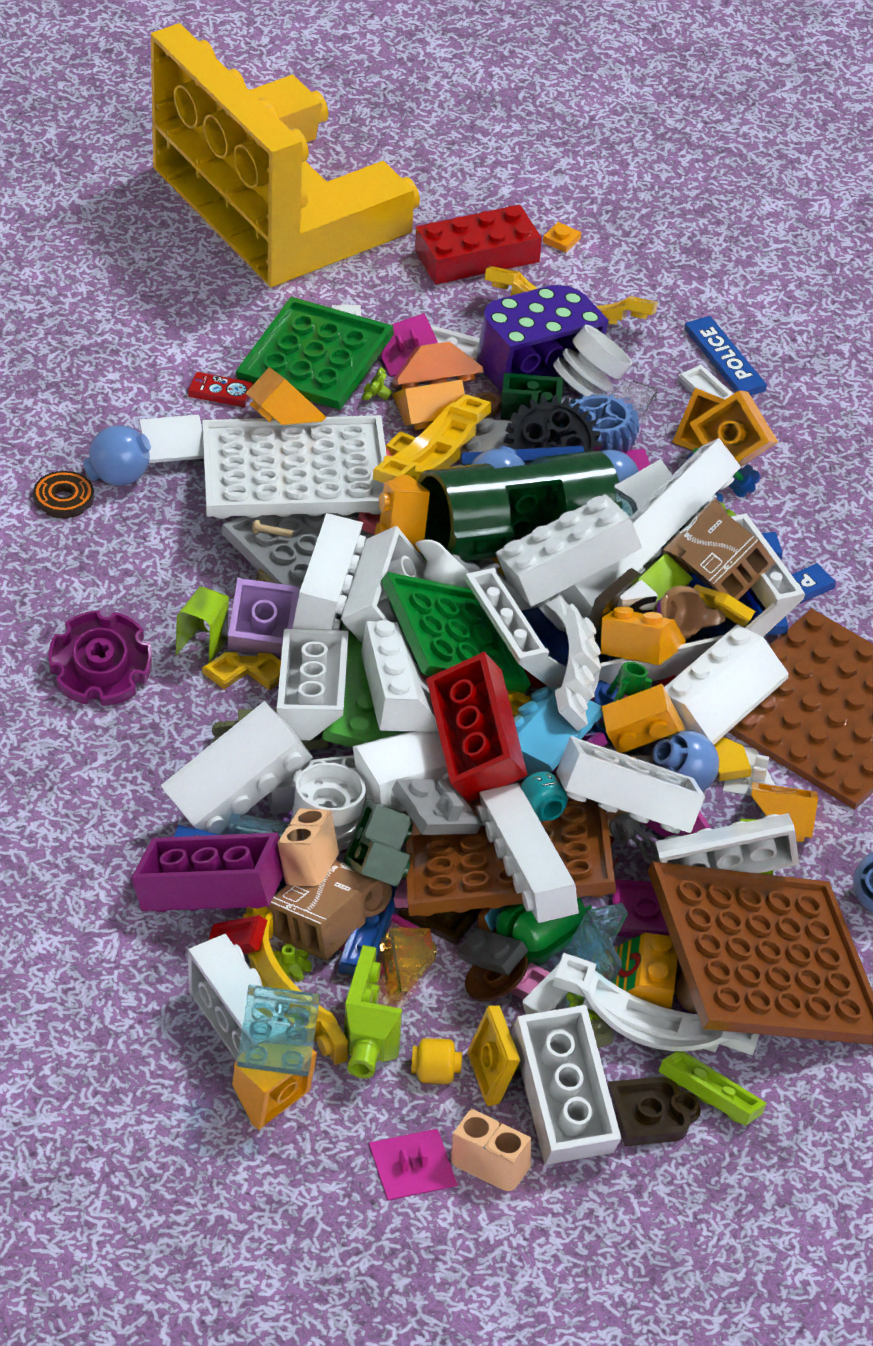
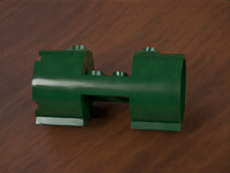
(485, 507)

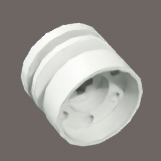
(595, 360)
(333, 789)

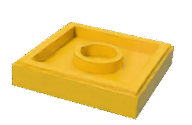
(493, 1055)

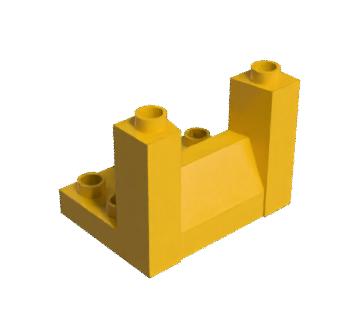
(246, 170)

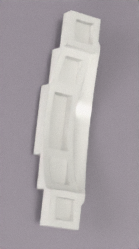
(583, 660)
(640, 1019)

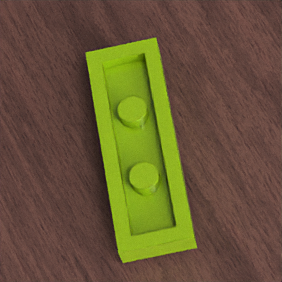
(712, 1087)

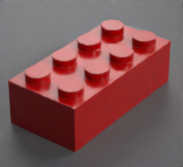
(477, 241)
(476, 726)

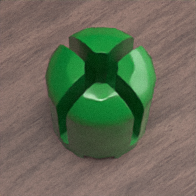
(543, 938)

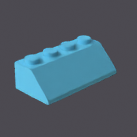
(546, 732)

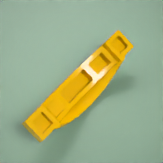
(613, 312)
(439, 443)
(328, 1034)

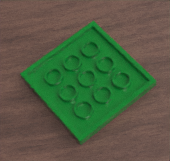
(317, 351)
(448, 627)

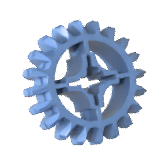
(614, 420)

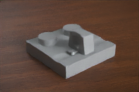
(436, 806)

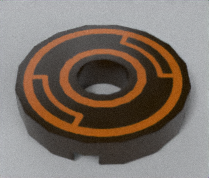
(63, 481)

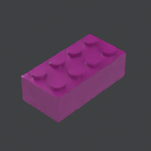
(208, 872)

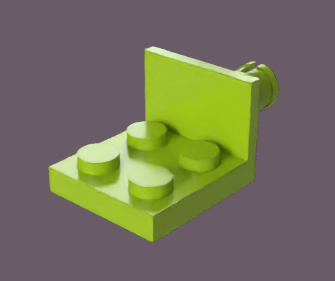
(369, 1027)

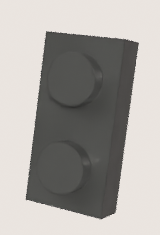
(492, 951)

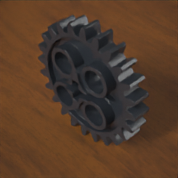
(539, 419)

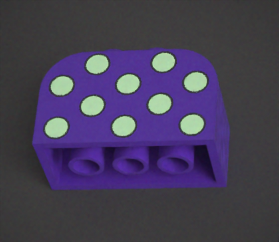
(533, 330)

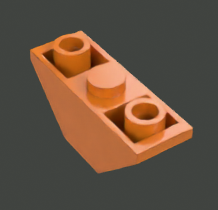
(436, 364)

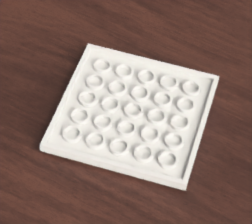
(292, 468)

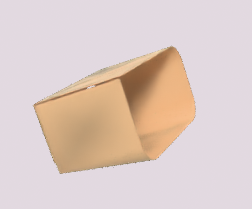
(309, 859)
(491, 1165)

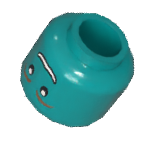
(545, 795)

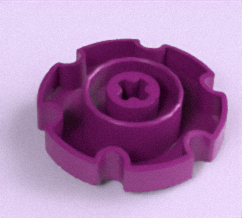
(78, 653)

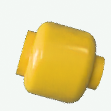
(436, 1061)

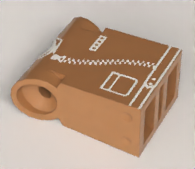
(720, 552)
(327, 914)

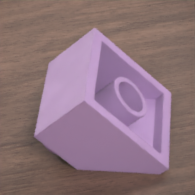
(260, 616)

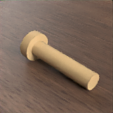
(256, 526)

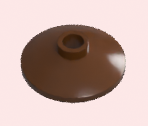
(490, 985)

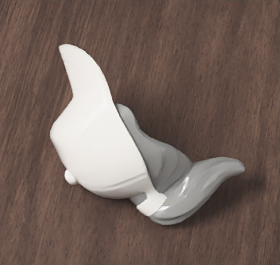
(444, 567)

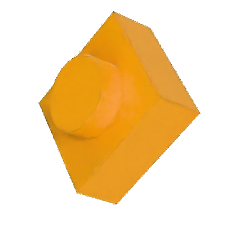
(562, 237)

